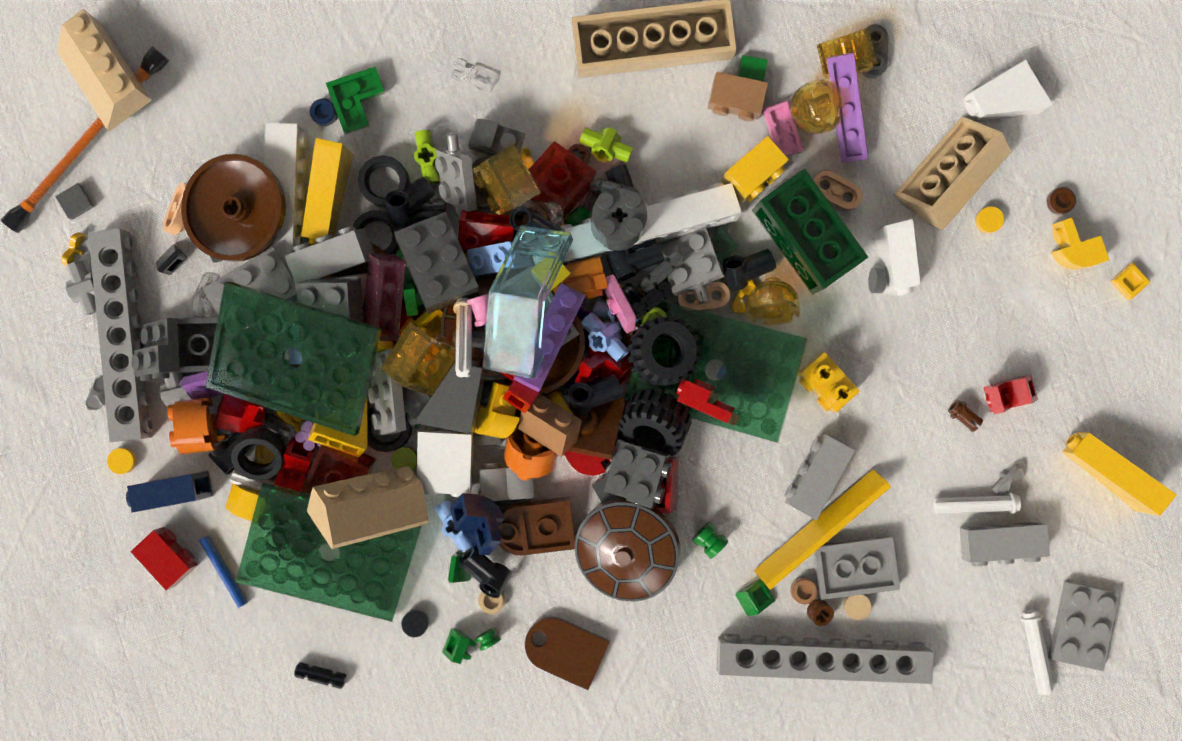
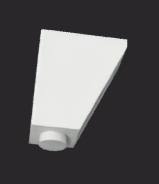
(1008, 95)
(898, 256)

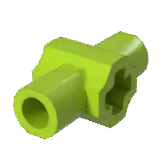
(606, 144)
(424, 145)

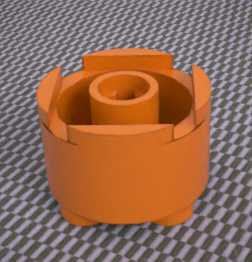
(192, 426)
(528, 456)

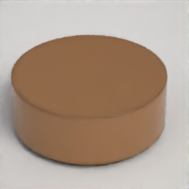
(803, 590)

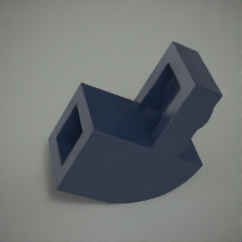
(479, 516)

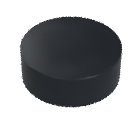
(415, 623)

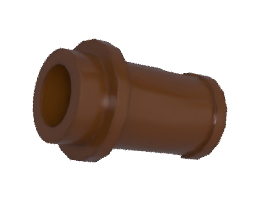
(962, 413)

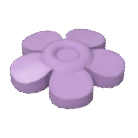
(302, 436)

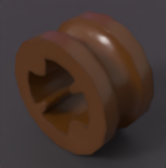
(582, 150)
(815, 609)

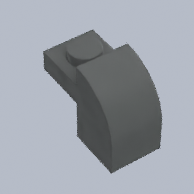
(493, 138)

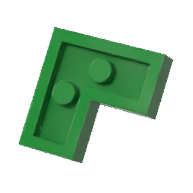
(348, 94)
(410, 293)

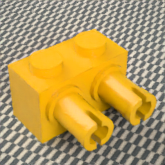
(827, 382)

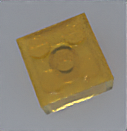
(505, 181)
(420, 359)

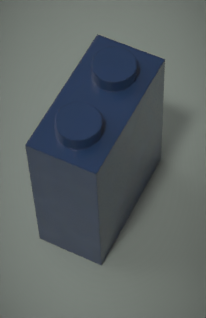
(169, 491)

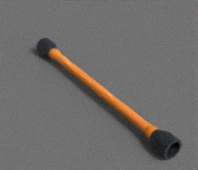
(19, 215)

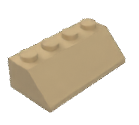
(100, 70)
(953, 172)
(368, 506)

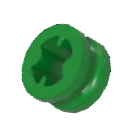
(488, 638)

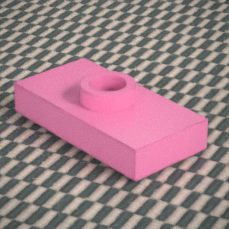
(782, 128)
(619, 304)

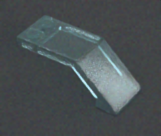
(519, 300)

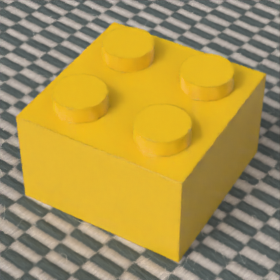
(754, 169)

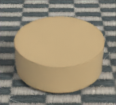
(491, 605)
(857, 606)

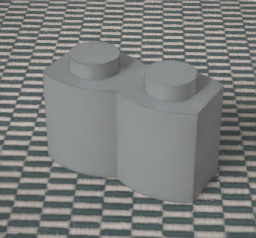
(504, 484)

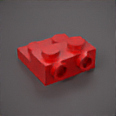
(702, 398)

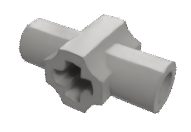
(81, 287)
(172, 390)

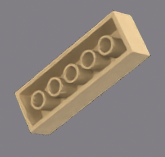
(653, 38)

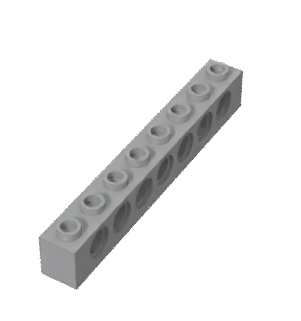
(112, 350)
(917, 670)

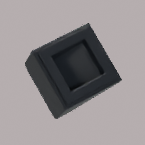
(170, 260)

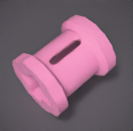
(479, 307)

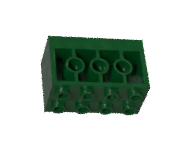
(809, 232)

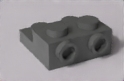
(160, 351)
(638, 473)

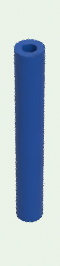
(223, 571)

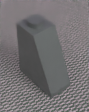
(456, 401)

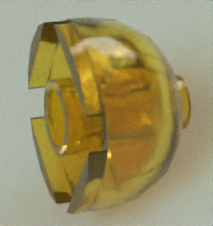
(816, 107)
(773, 301)

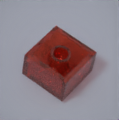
(561, 177)
(334, 465)

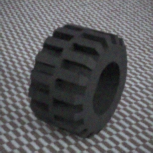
(684, 345)
(655, 421)

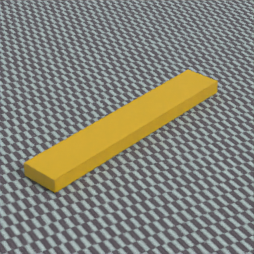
(823, 529)

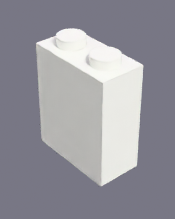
(445, 461)

